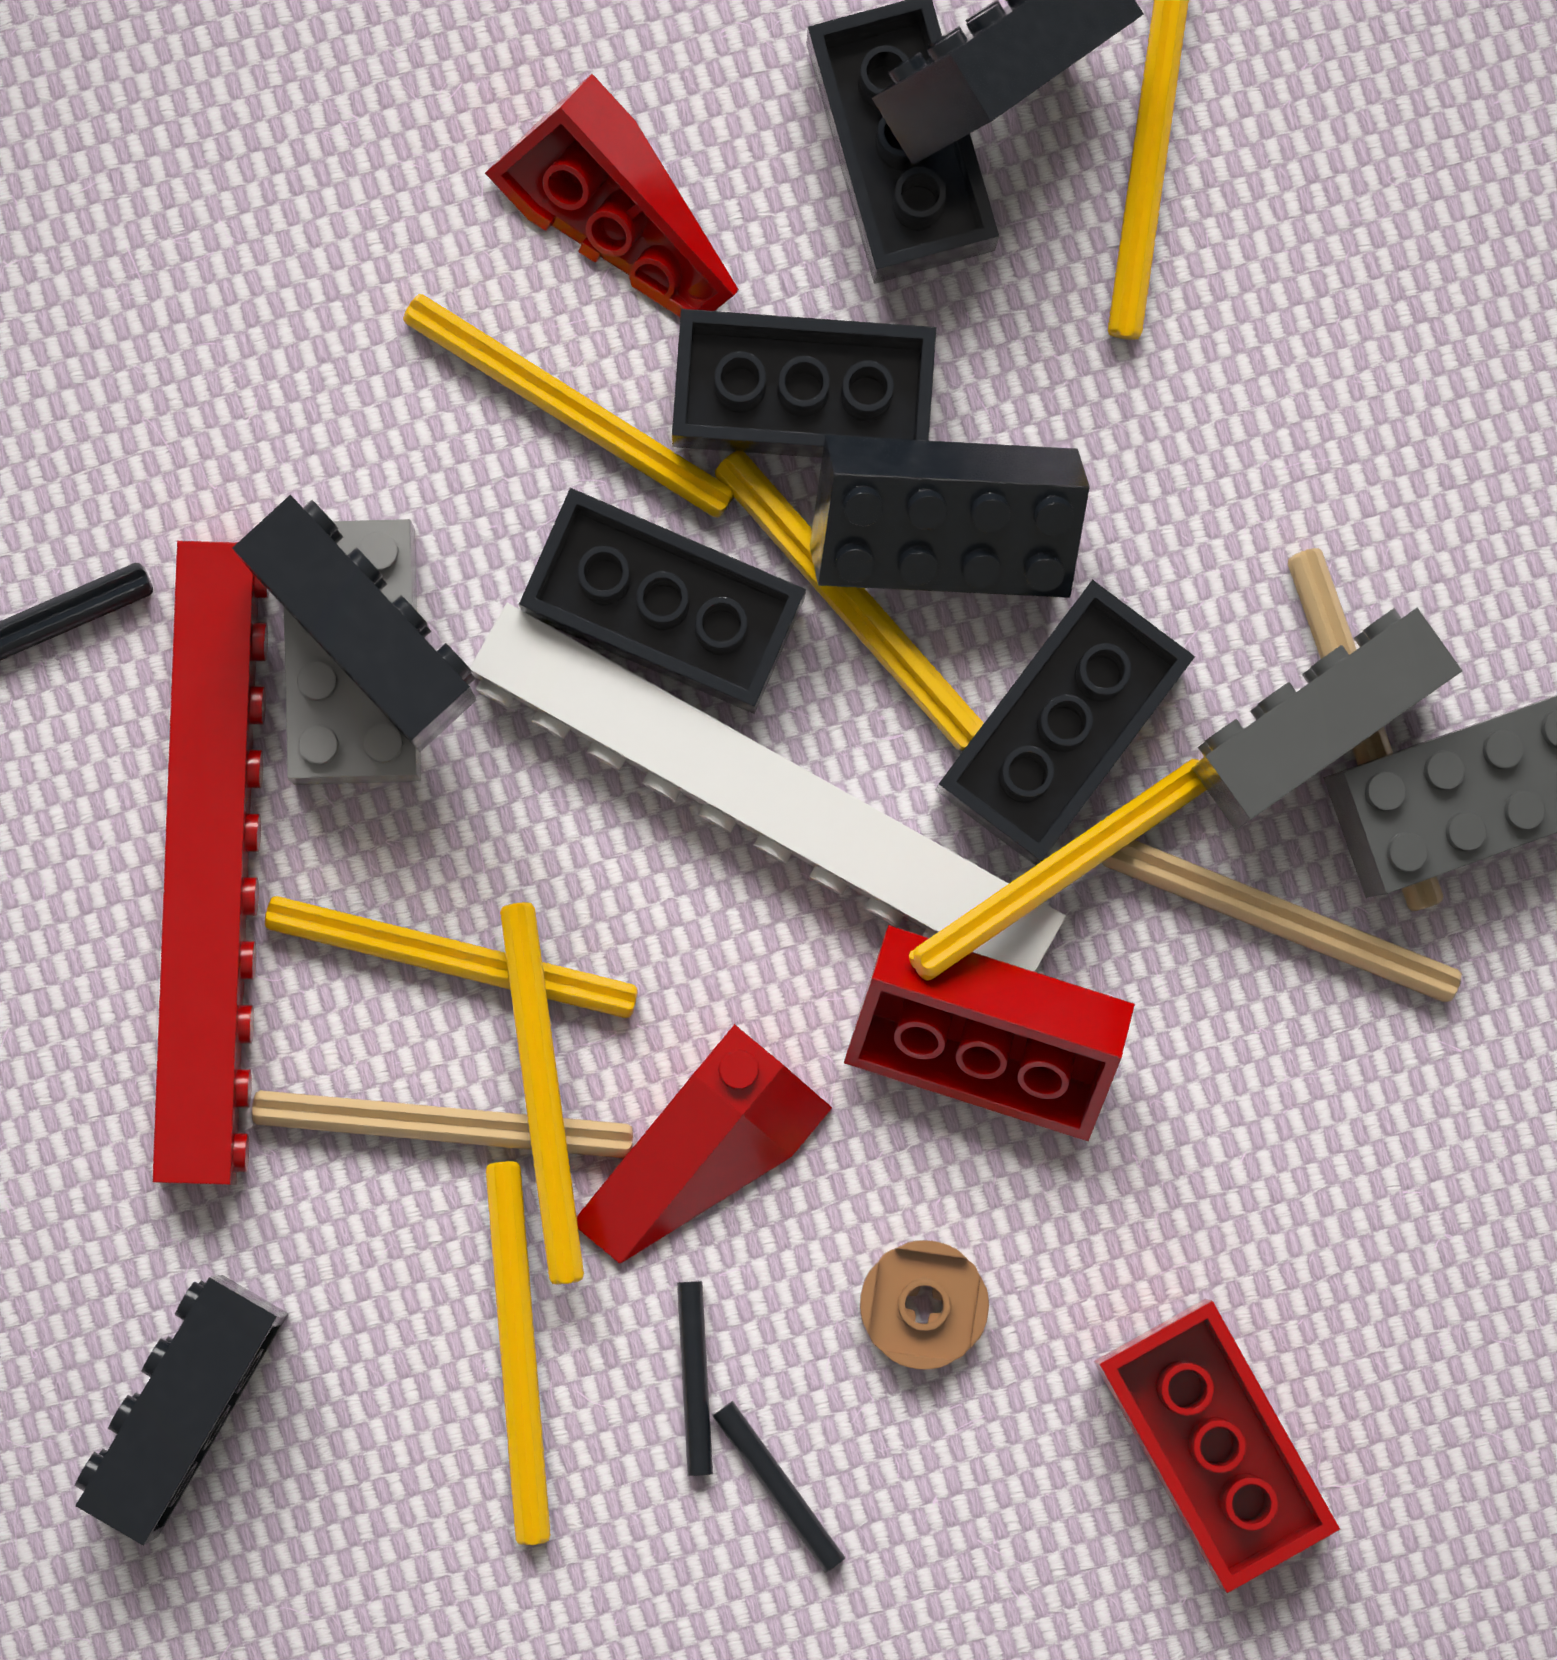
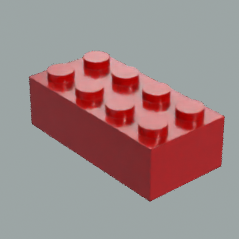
(991, 1036)
(1217, 1445)

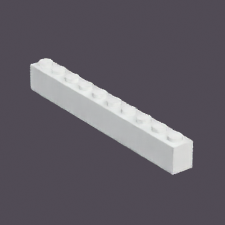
(744, 785)

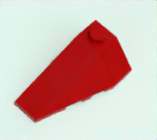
(606, 189)
(712, 1139)

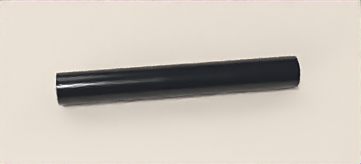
(694, 1378)
(779, 1486)

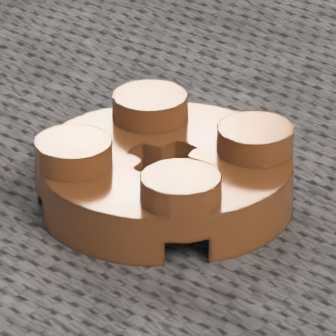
(946, 1333)

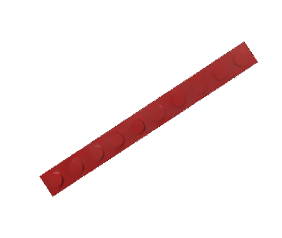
(208, 868)

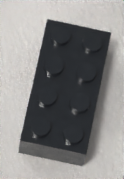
(992, 66)
(903, 211)
(794, 379)
(948, 516)
(662, 600)
(355, 623)
(1064, 723)
(181, 1408)

